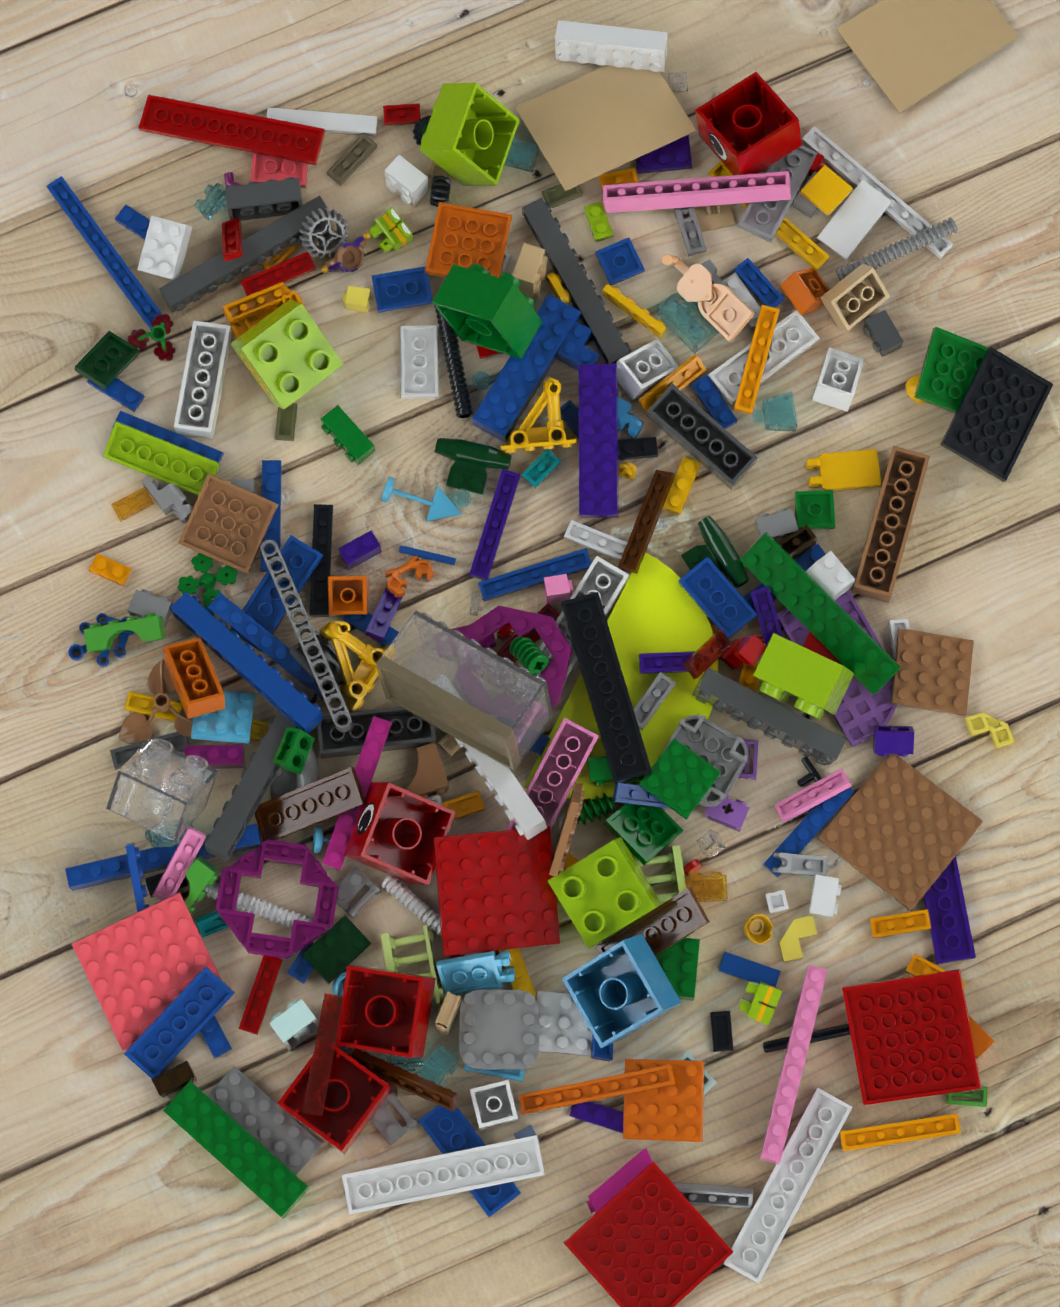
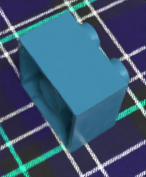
(621, 990)

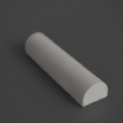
(716, 1195)

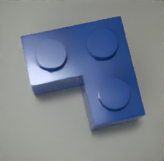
(574, 349)

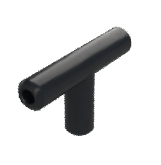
(813, 773)

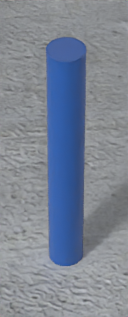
(427, 555)

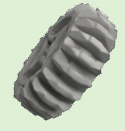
(324, 218)

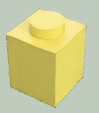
(357, 298)

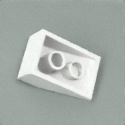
(644, 368)
(838, 379)
(831, 575)

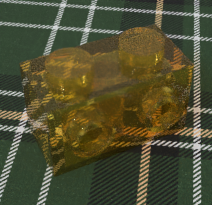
(708, 888)

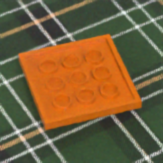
(467, 237)
(666, 1111)

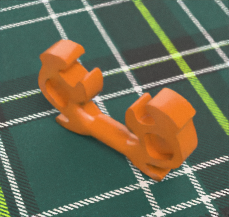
(422, 568)

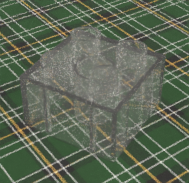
(162, 788)

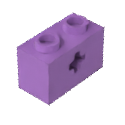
(733, 819)

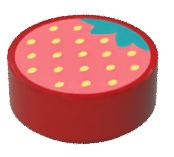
(692, 867)

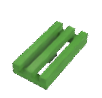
(967, 1095)

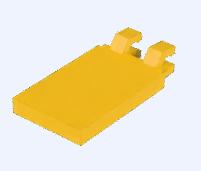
(845, 470)

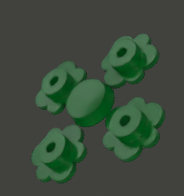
(206, 580)

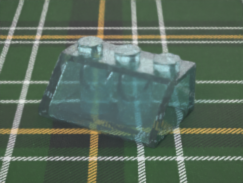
(686, 321)

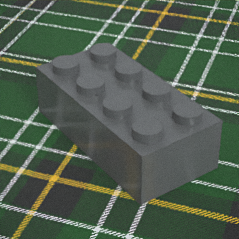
(263, 199)

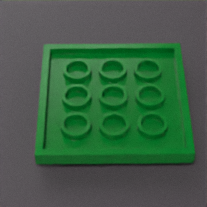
(948, 369)

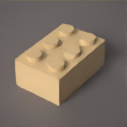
(531, 270)
(855, 297)

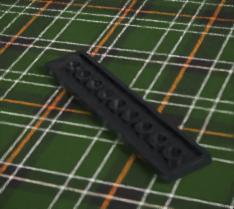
(606, 688)

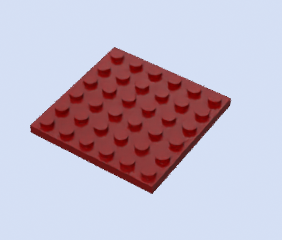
(495, 891)
(911, 1037)
(648, 1243)

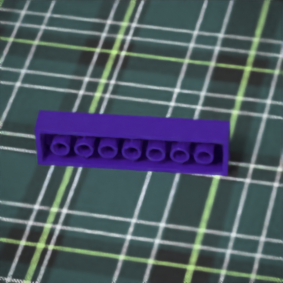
(598, 441)

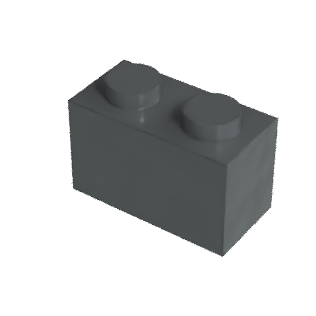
(883, 333)

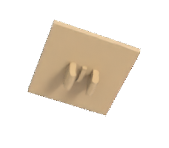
(714, 217)

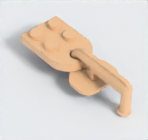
(725, 308)

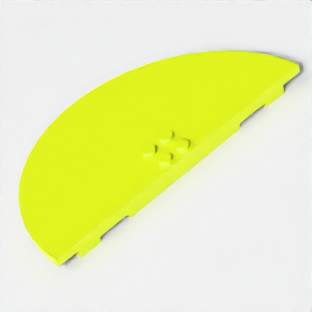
(648, 618)

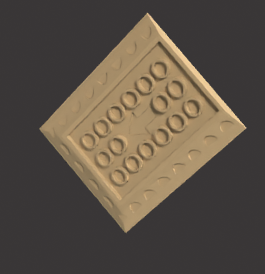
(924, 43)
(603, 121)

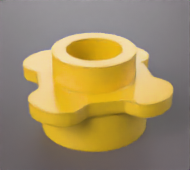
(627, 470)

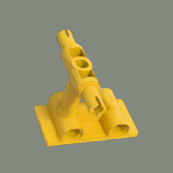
(541, 435)
(366, 671)

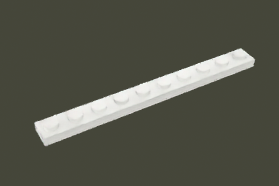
(854, 173)

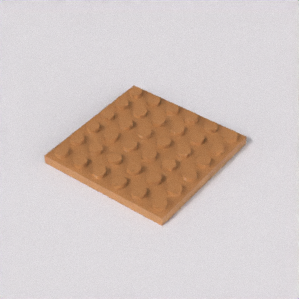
(900, 830)

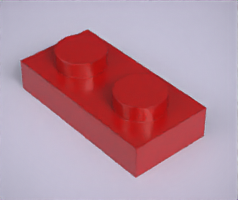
(401, 114)

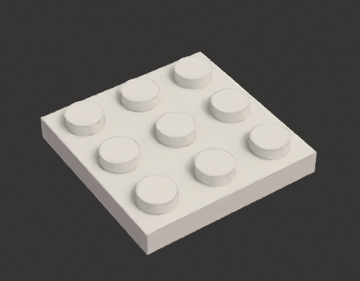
(562, 1025)

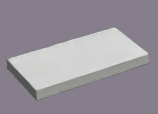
(854, 220)
(419, 362)

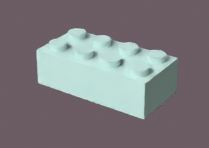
(294, 1024)

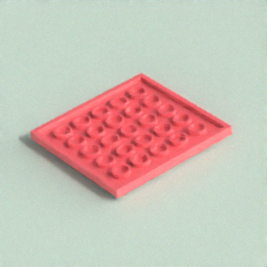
(143, 964)

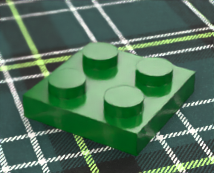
(815, 509)

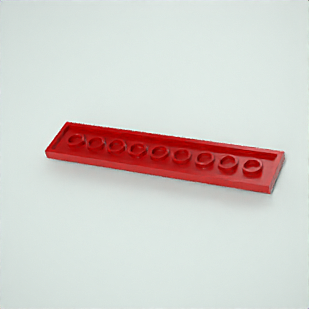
(232, 129)

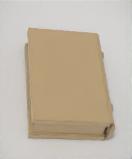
(448, 1013)

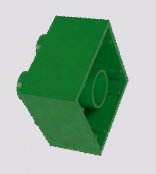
(488, 309)

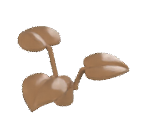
(137, 727)

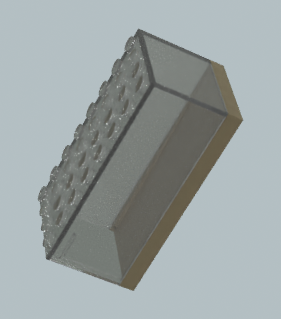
(465, 689)

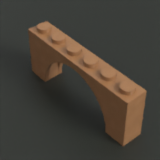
(430, 773)

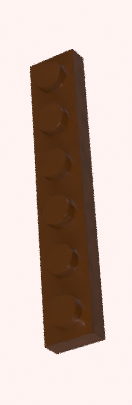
(646, 521)
(406, 1080)

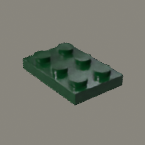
(107, 360)
(336, 949)

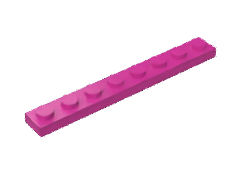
(365, 771)

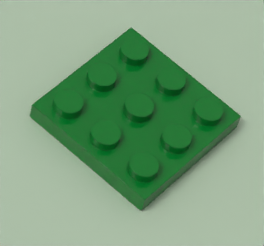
(680, 778)
(643, 829)

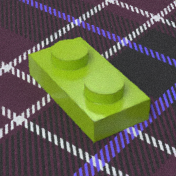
(598, 221)

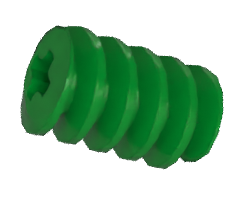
(528, 654)
(596, 808)

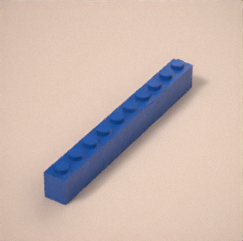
(246, 663)
(150, 860)

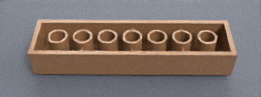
(890, 524)

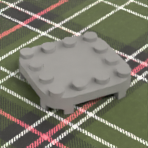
(716, 747)
(499, 1030)

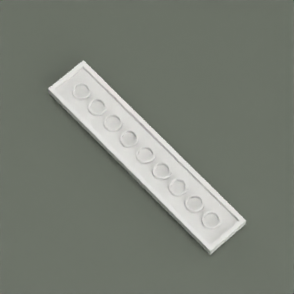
(443, 1174)
(787, 1185)

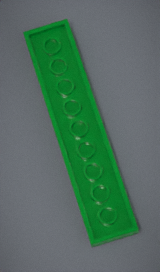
(820, 613)

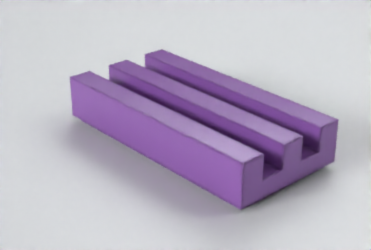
(746, 775)

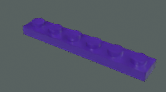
(495, 525)

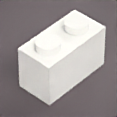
(824, 897)

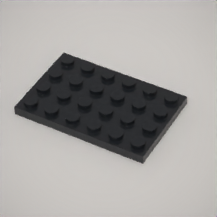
(996, 414)

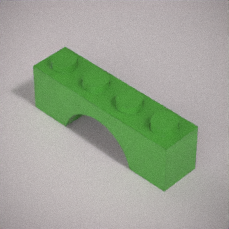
(100, 638)
(199, 876)

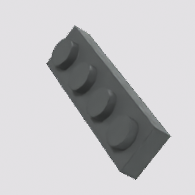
(123, 754)

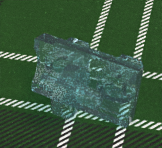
(213, 202)
(405, 1062)

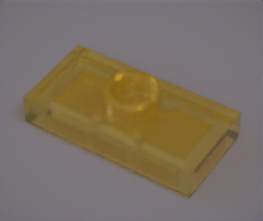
(132, 504)

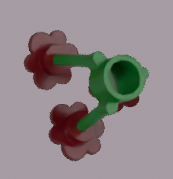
(161, 327)

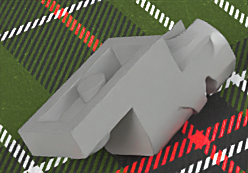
(169, 499)

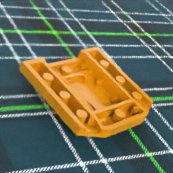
(253, 308)

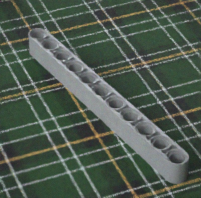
(306, 644)

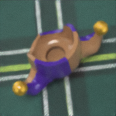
(348, 256)

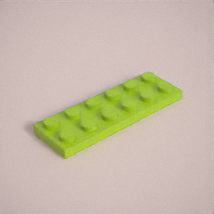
(159, 458)

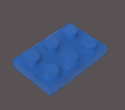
(402, 289)

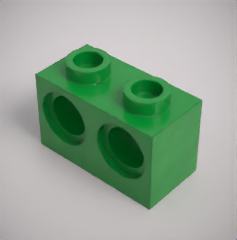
(293, 750)

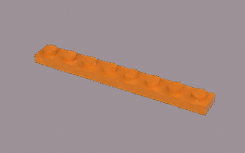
(597, 1089)

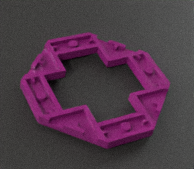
(523, 623)
(302, 931)

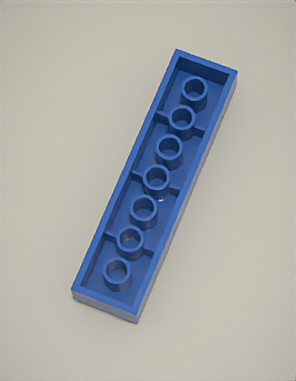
(523, 376)

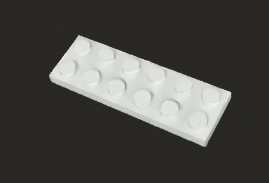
(789, 340)

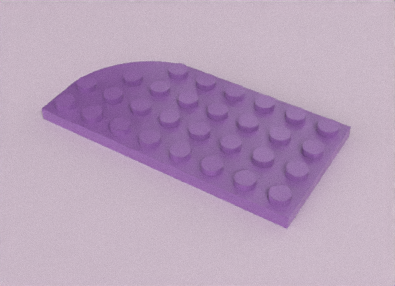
(859, 707)

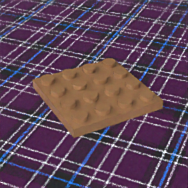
(228, 523)
(932, 672)
(567, 829)

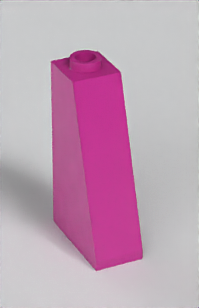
(618, 1181)

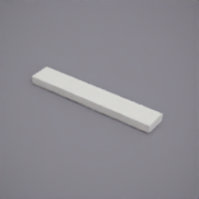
(329, 121)

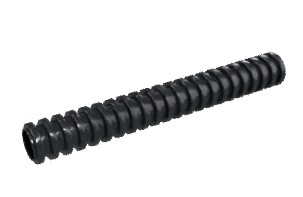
(455, 367)

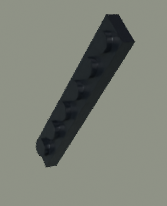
(323, 544)

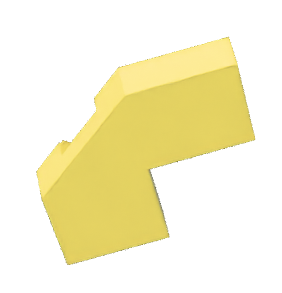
(999, 730)
(790, 943)

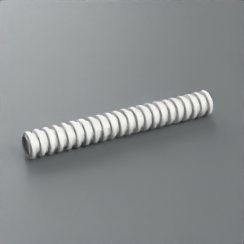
(415, 904)
(261, 908)

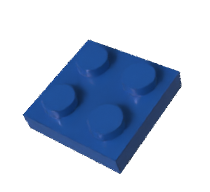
(619, 261)

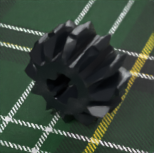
(440, 190)

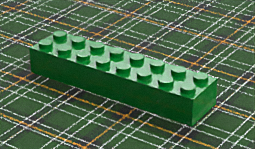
(236, 1149)

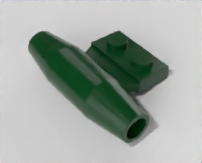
(470, 463)
(719, 551)

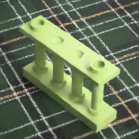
(676, 876)
(393, 963)

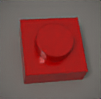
(817, 164)
(505, 632)

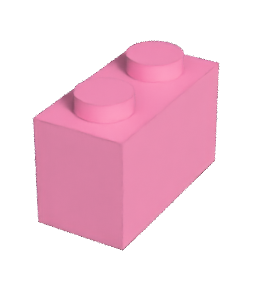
(557, 589)

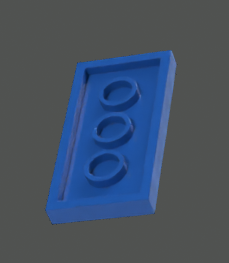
(717, 598)

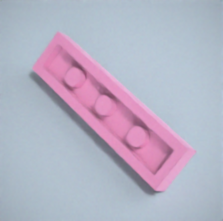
(812, 795)
(179, 863)

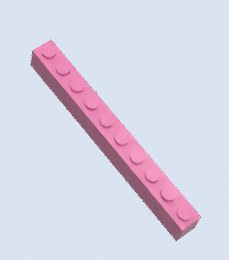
(697, 192)
(793, 1064)

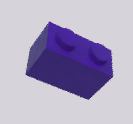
(360, 550)
(893, 740)

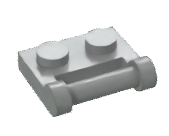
(350, 887)
(388, 1124)

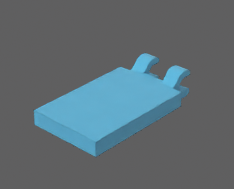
(475, 972)

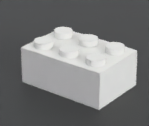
(164, 248)

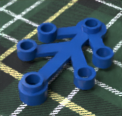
(104, 654)

